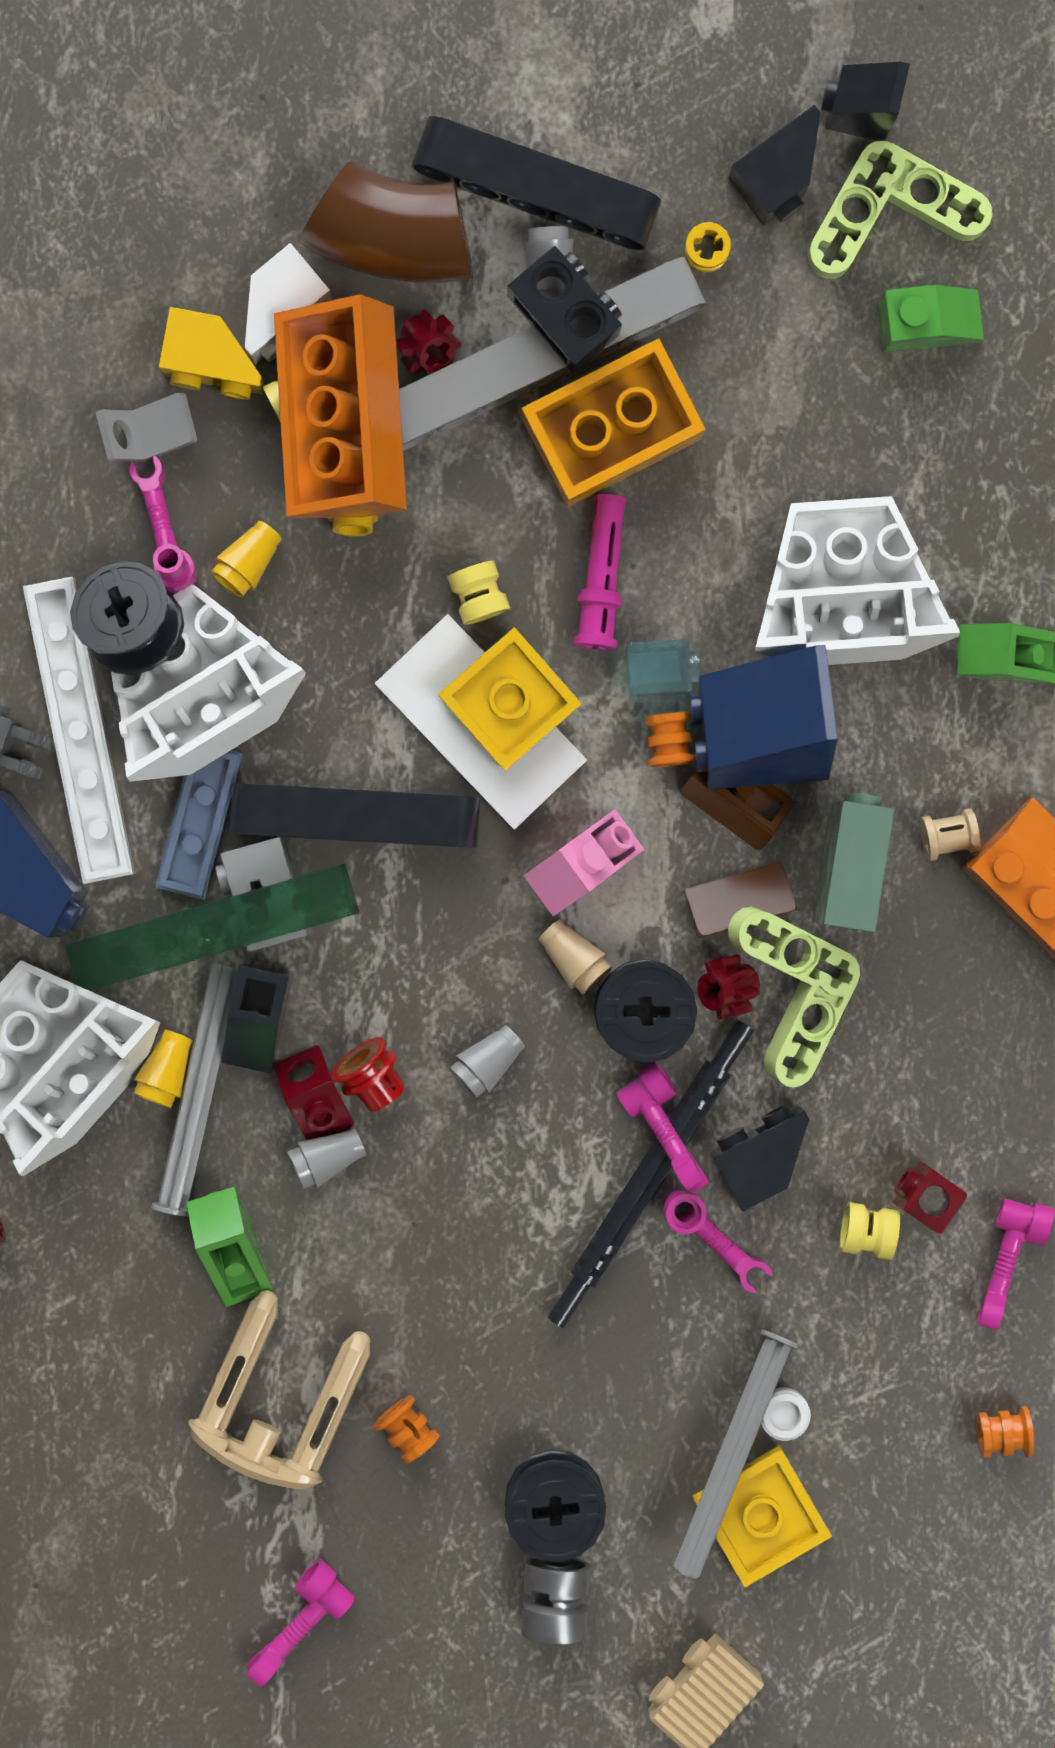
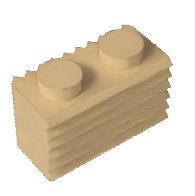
(704, 1694)

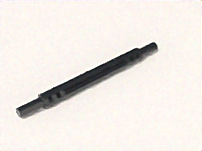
(649, 1176)

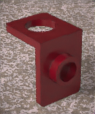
(315, 1100)
(912, 1186)

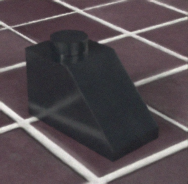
(865, 99)
(779, 169)

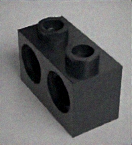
(554, 315)

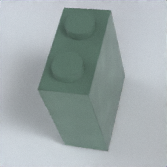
(853, 863)

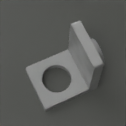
(148, 429)

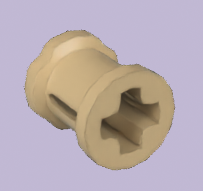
(950, 834)

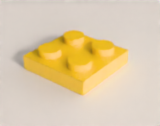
(509, 699)
(768, 1518)

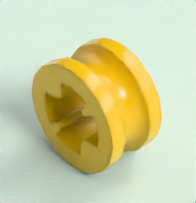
(696, 236)

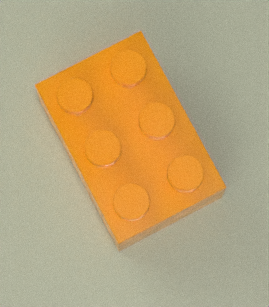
(612, 422)

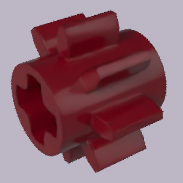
(427, 343)
(728, 986)

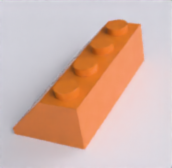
(340, 409)
(1019, 872)

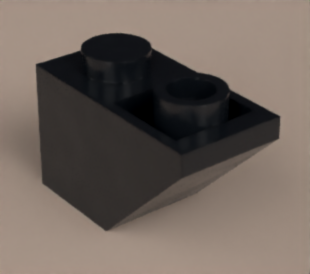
(256, 1017)
(763, 1160)

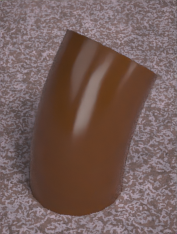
(391, 228)

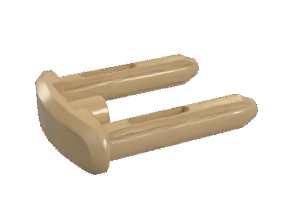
(254, 1454)

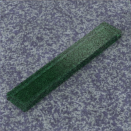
(213, 928)

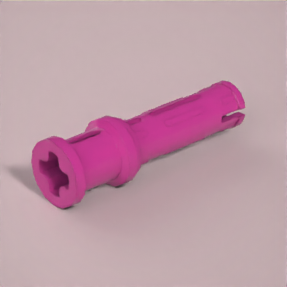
(600, 596)

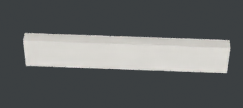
(78, 733)

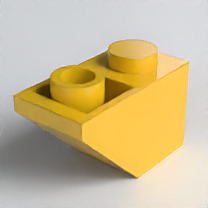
(204, 351)

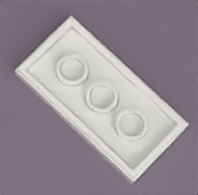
(414, 689)

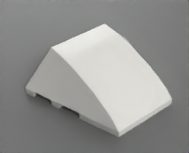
(852, 583)
(205, 697)
(61, 1061)

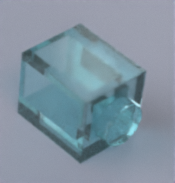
(661, 668)

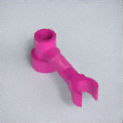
(167, 551)
(646, 1097)
(696, 1222)
(1020, 1225)
(324, 1595)

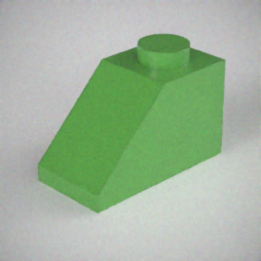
(929, 317)
(1006, 653)
(228, 1246)

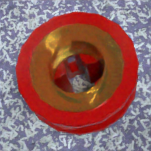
(370, 1074)

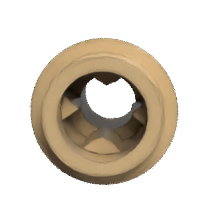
(575, 957)

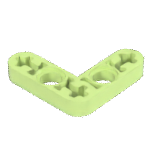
(896, 190)
(814, 988)

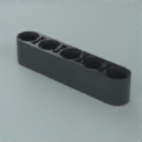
(536, 183)
(354, 815)

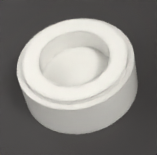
(786, 1415)

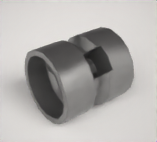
(555, 1604)

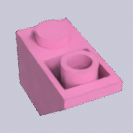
(584, 862)

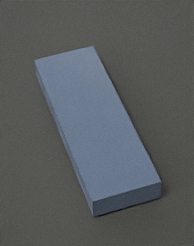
(199, 827)

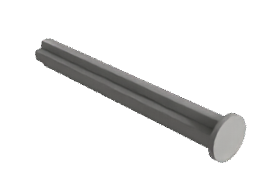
(197, 1092)
(733, 1454)

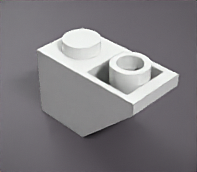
(279, 286)

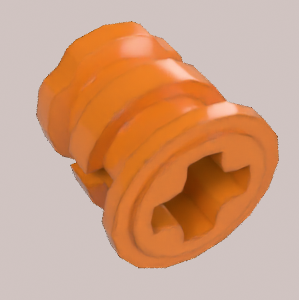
(669, 739)
(406, 1429)
(1005, 1433)

